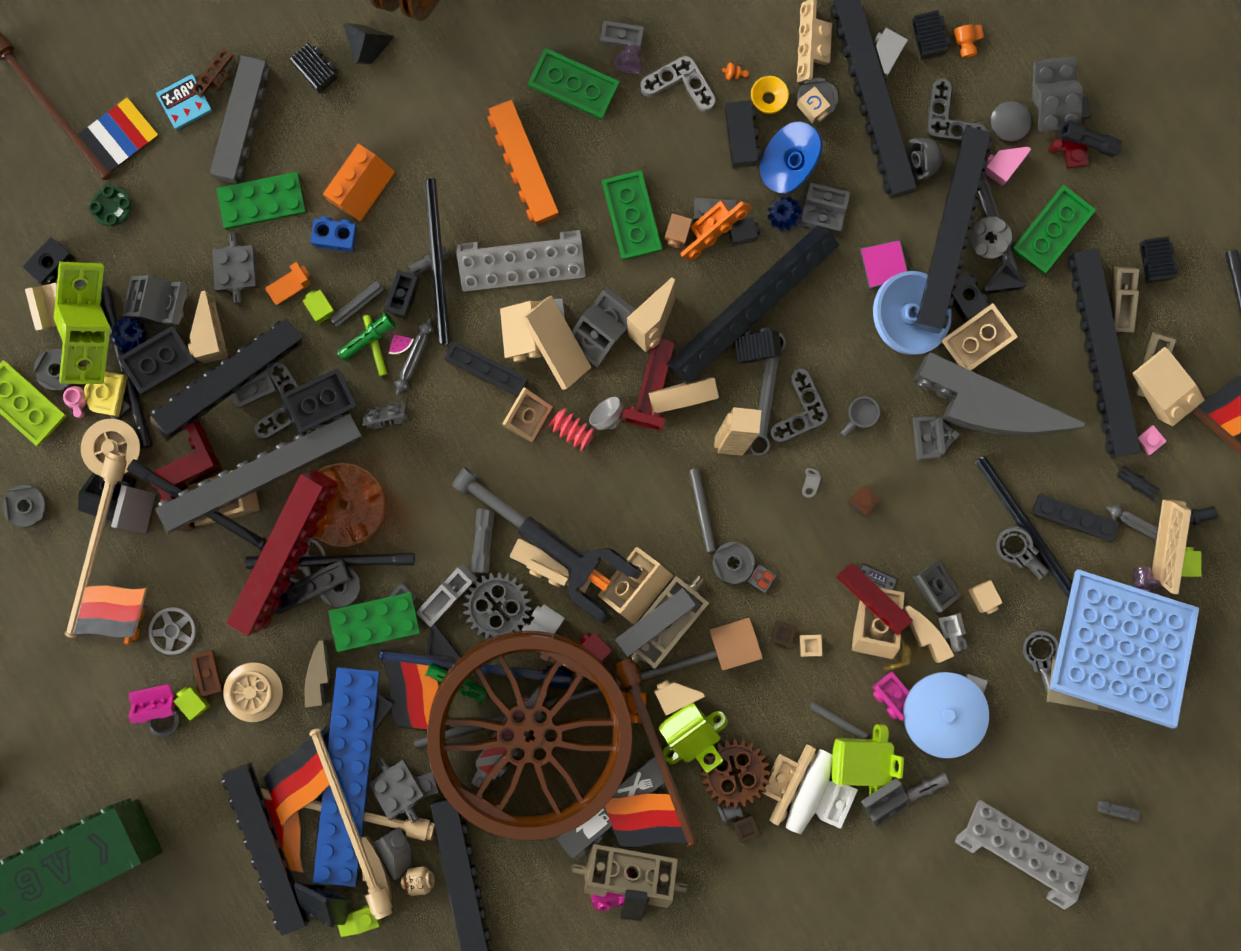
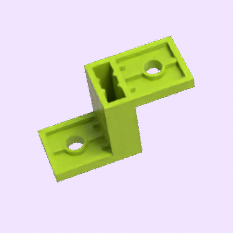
(81, 323)

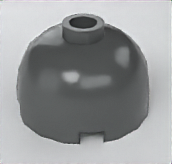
(924, 157)

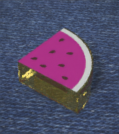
(400, 345)

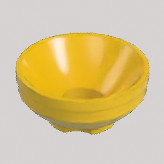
(771, 85)

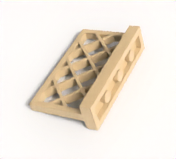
(1171, 544)

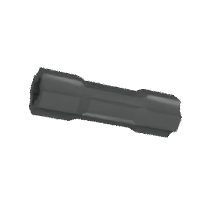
(482, 544)

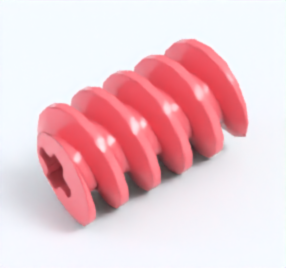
(572, 429)

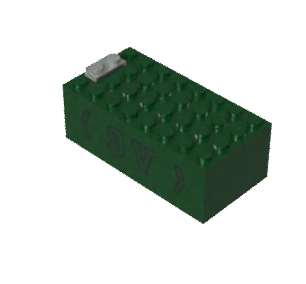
(74, 861)

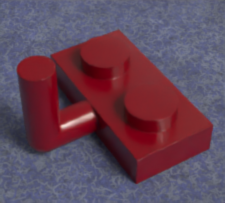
(1074, 153)

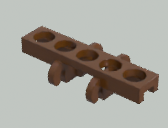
(219, 70)

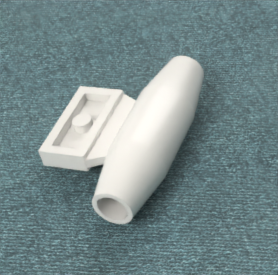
(820, 796)

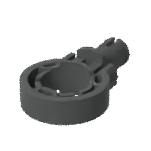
(1030, 561)
(1045, 672)

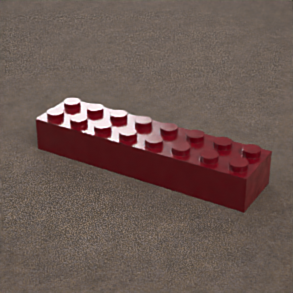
(282, 552)

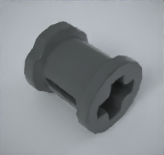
(729, 814)

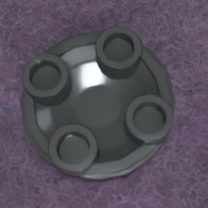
(1010, 121)

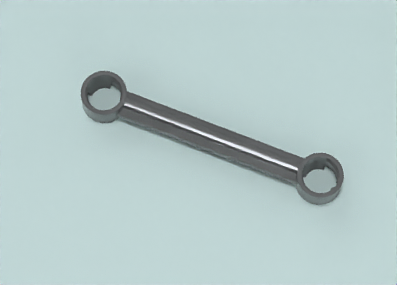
(766, 398)

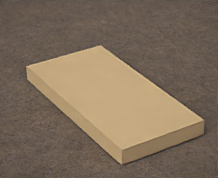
(556, 342)

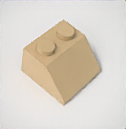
(675, 696)

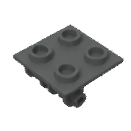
(374, 415)

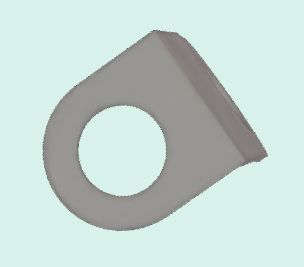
(811, 481)

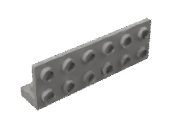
(521, 262)
(1025, 851)

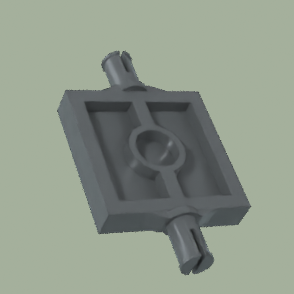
(234, 268)
(397, 790)

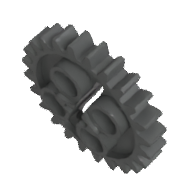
(511, 593)

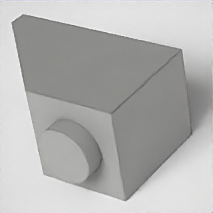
(888, 49)

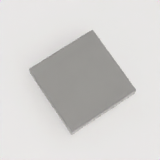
(133, 509)

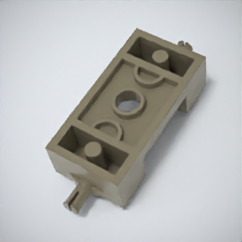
(660, 645)
(608, 869)

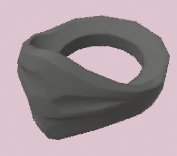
(156, 732)

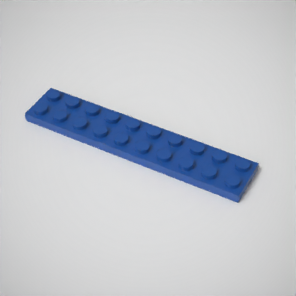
(351, 756)

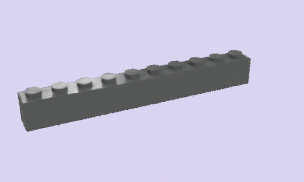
(257, 474)

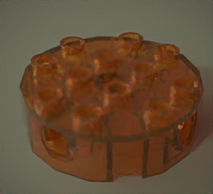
(364, 510)

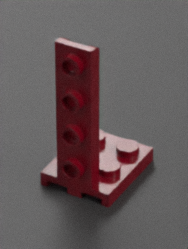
(653, 381)

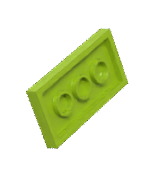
(26, 406)

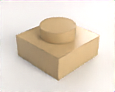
(810, 645)

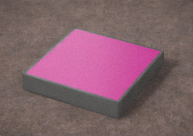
(882, 262)

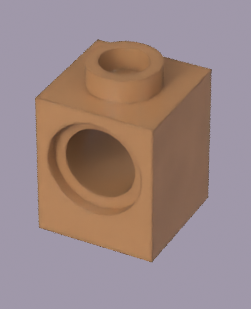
(677, 231)

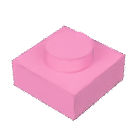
(1151, 440)

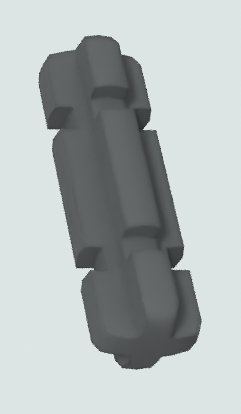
(1119, 811)

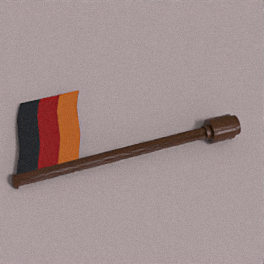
(1223, 413)
(648, 816)

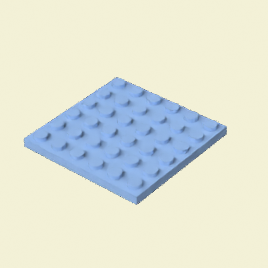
(1125, 649)

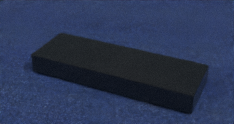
(633, 905)

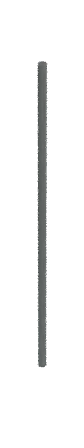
(587, 692)

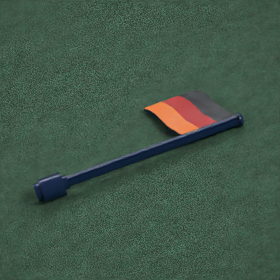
(415, 692)

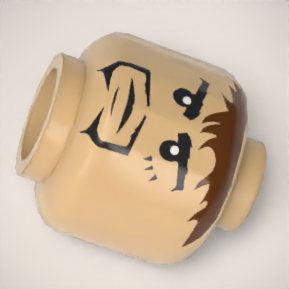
(418, 881)

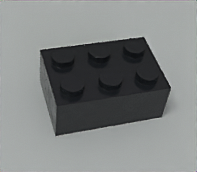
(157, 360)
(317, 401)

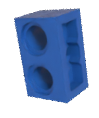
(332, 239)

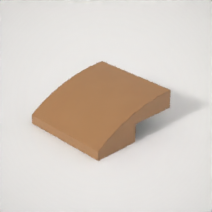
(735, 644)

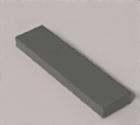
(655, 622)

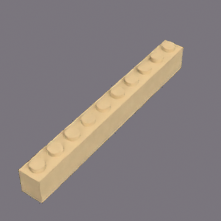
(738, 431)

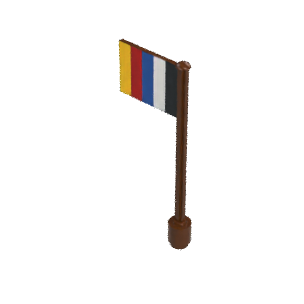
(107, 140)

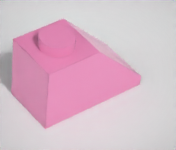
(1005, 163)

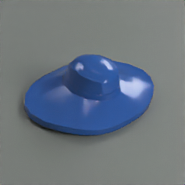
(790, 157)

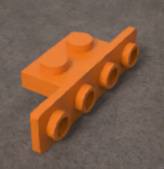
(712, 225)

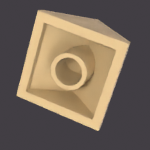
(527, 415)

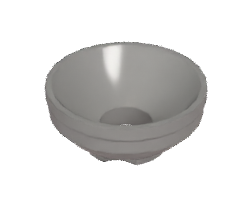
(607, 414)

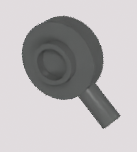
(862, 414)

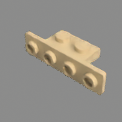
(813, 41)
(542, 564)
(785, 779)

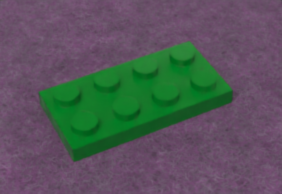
(573, 83)
(261, 200)
(631, 215)
(1053, 229)
(374, 622)

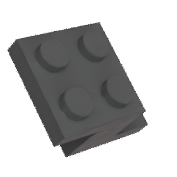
(1056, 92)
(155, 300)
(602, 326)

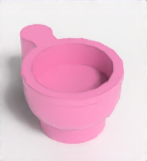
(75, 400)

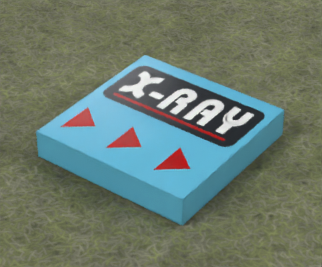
(182, 104)

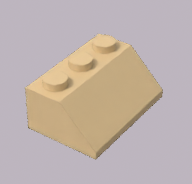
(634, 596)

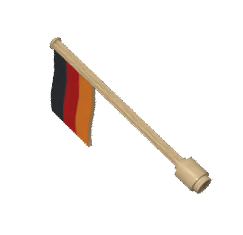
(105, 608)
(299, 782)
(291, 831)

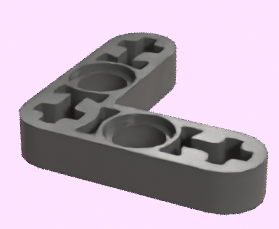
(942, 119)
(805, 416)
(266, 421)

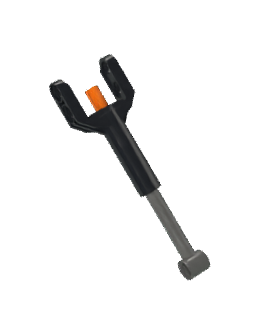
(580, 565)

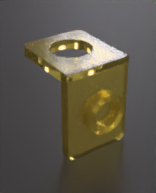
(905, 652)

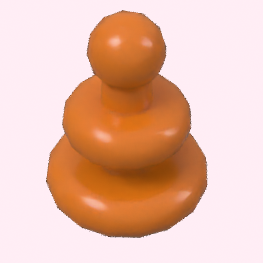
(730, 71)

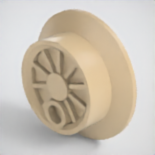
(105, 437)
(253, 692)

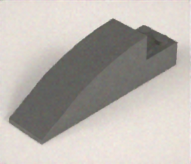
(987, 405)

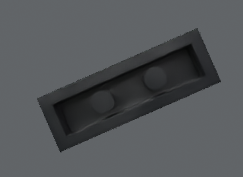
(742, 134)

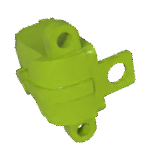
(692, 736)
(866, 761)

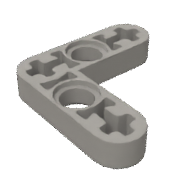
(685, 77)

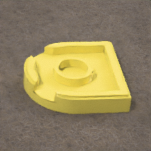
(106, 397)

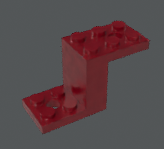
(192, 466)

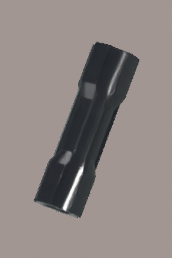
(1078, 134)

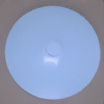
(897, 311)
(946, 715)

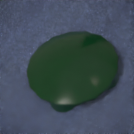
(110, 206)

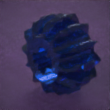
(782, 207)
(132, 329)

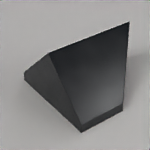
(366, 42)
(1004, 280)
(440, 646)

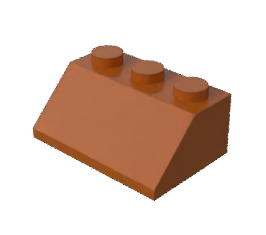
(359, 183)

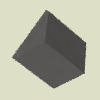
(937, 586)

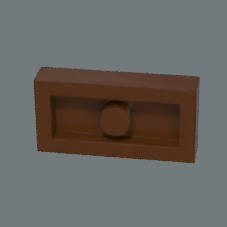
(207, 673)

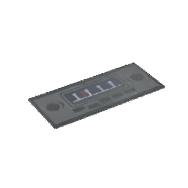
(879, 578)

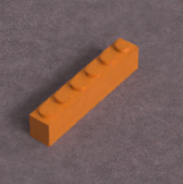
(523, 162)

